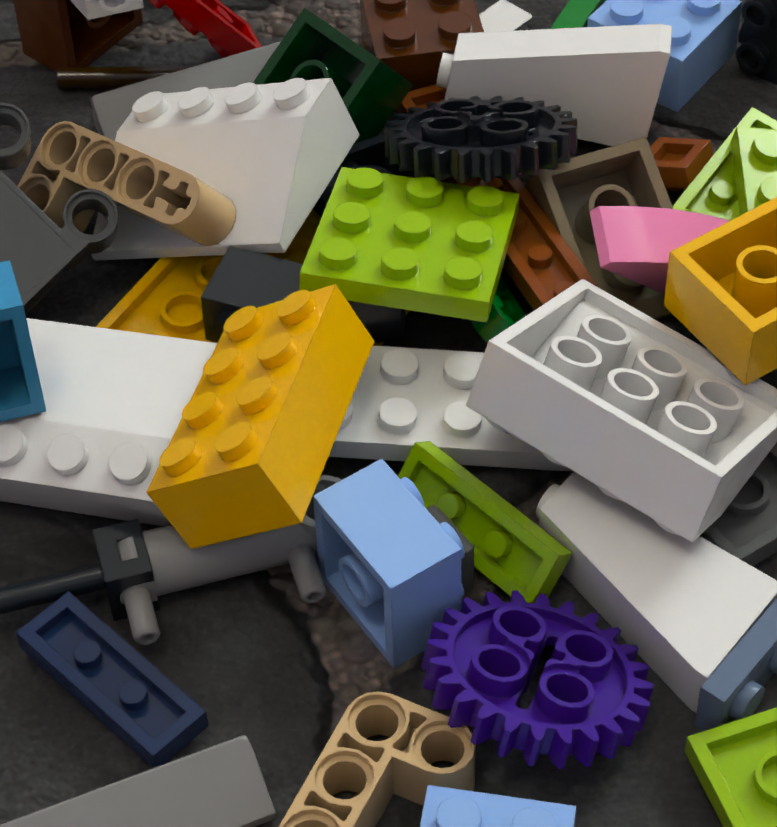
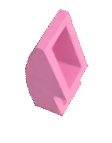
(639, 239)

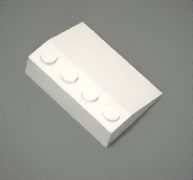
(254, 143)
(628, 406)
(105, 422)

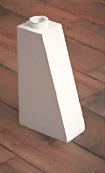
(597, 73)
(663, 592)

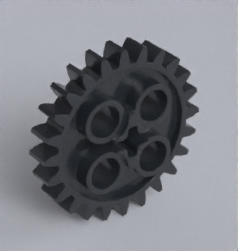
(481, 138)

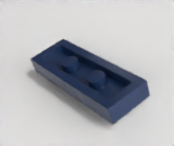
(112, 680)

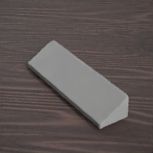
(114, 106)
(199, 790)

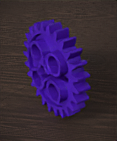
(584, 700)

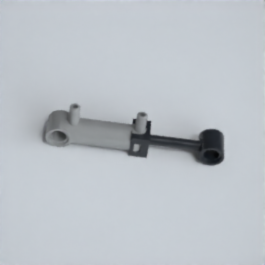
(158, 562)

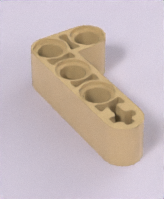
(81, 159)
(381, 767)

